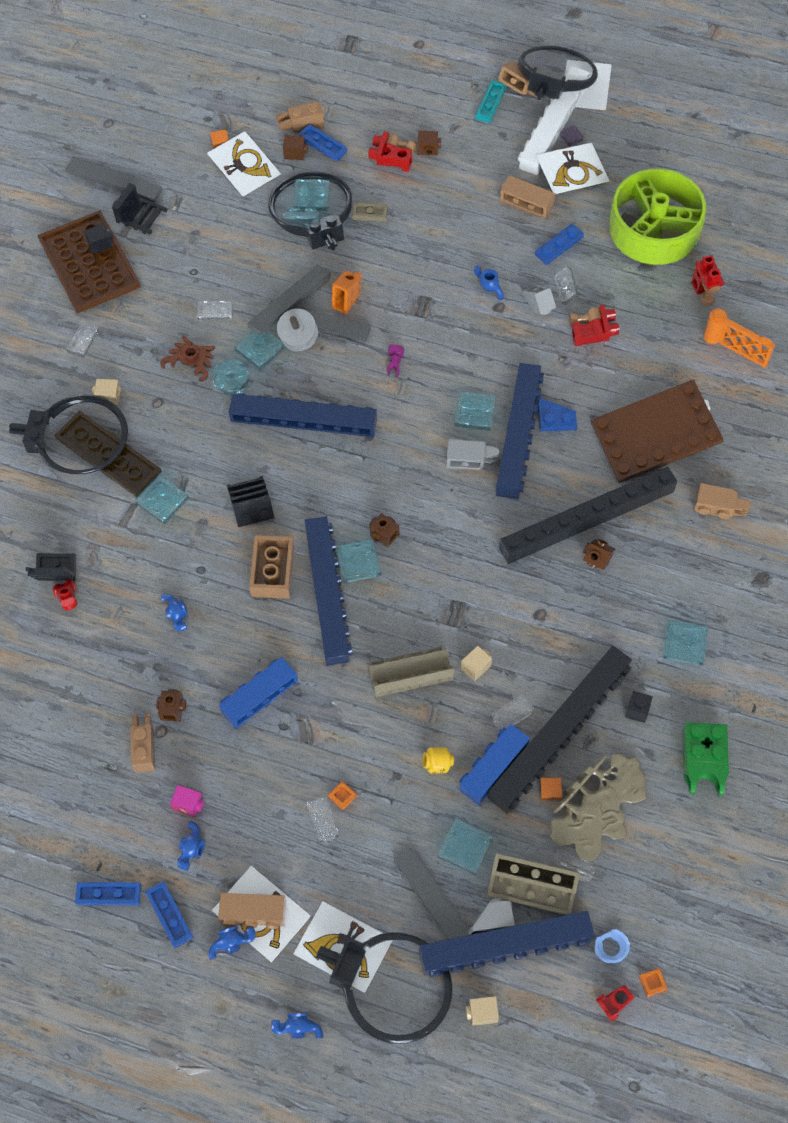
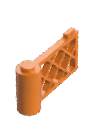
(718, 329)

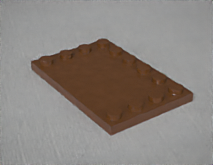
(87, 276)
(656, 431)

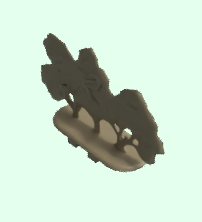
(600, 809)

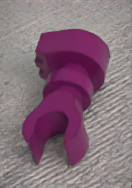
(396, 353)

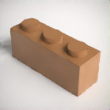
(527, 196)
(252, 910)

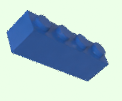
(258, 692)
(494, 763)

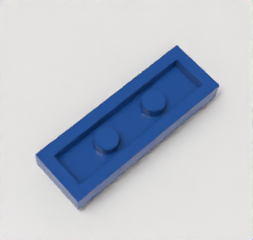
(323, 143)
(559, 244)
(108, 893)
(169, 914)

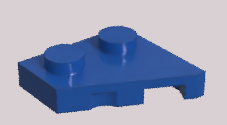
(556, 417)

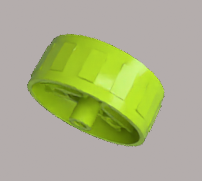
(652, 192)

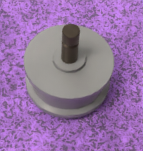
(297, 330)

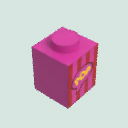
(187, 801)

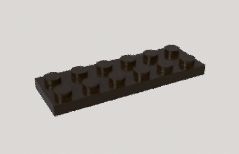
(97, 444)

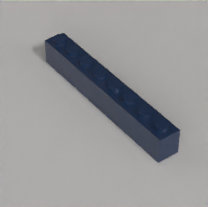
(303, 415)
(518, 431)
(327, 591)
(506, 943)

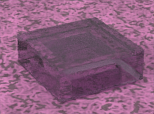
(571, 135)

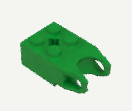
(703, 762)

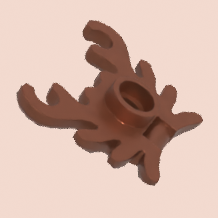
(190, 355)

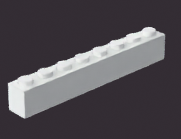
(551, 124)

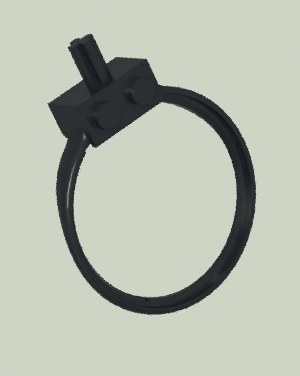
(547, 86)
(321, 231)
(37, 422)
(345, 971)

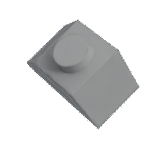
(540, 299)
(495, 916)

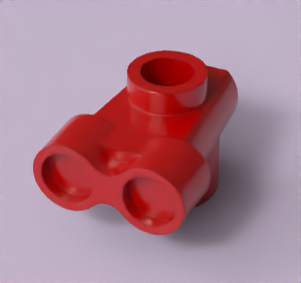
(66, 594)
(611, 1005)

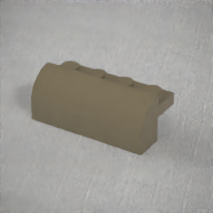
(410, 671)
(533, 884)

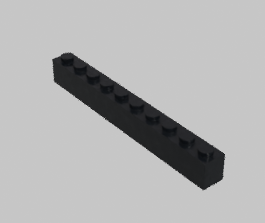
(587, 515)
(559, 729)

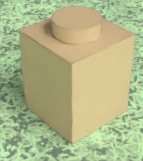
(107, 389)
(476, 663)
(482, 1011)

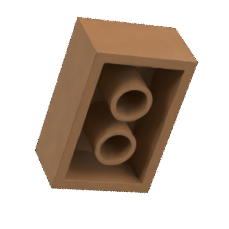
(272, 567)

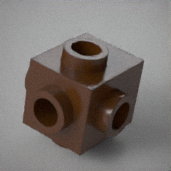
(384, 529)
(598, 553)
(171, 705)

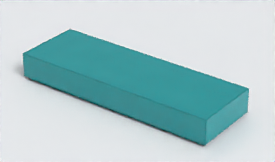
(490, 101)

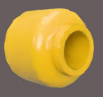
(437, 760)

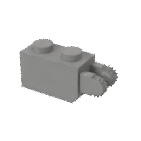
(470, 454)

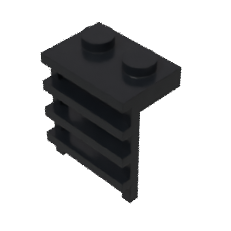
(129, 205)
(250, 501)
(54, 567)

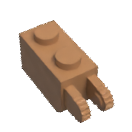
(513, 78)
(300, 116)
(720, 502)
(142, 744)

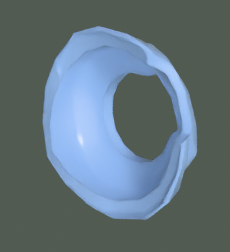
(622, 941)

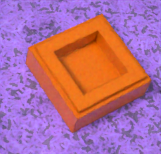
(219, 138)
(551, 788)
(342, 795)
(653, 982)

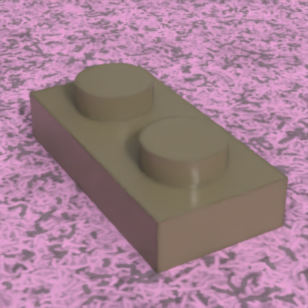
(370, 212)

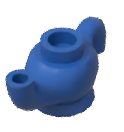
(489, 281)
(176, 611)
(191, 846)
(230, 940)
(297, 1026)

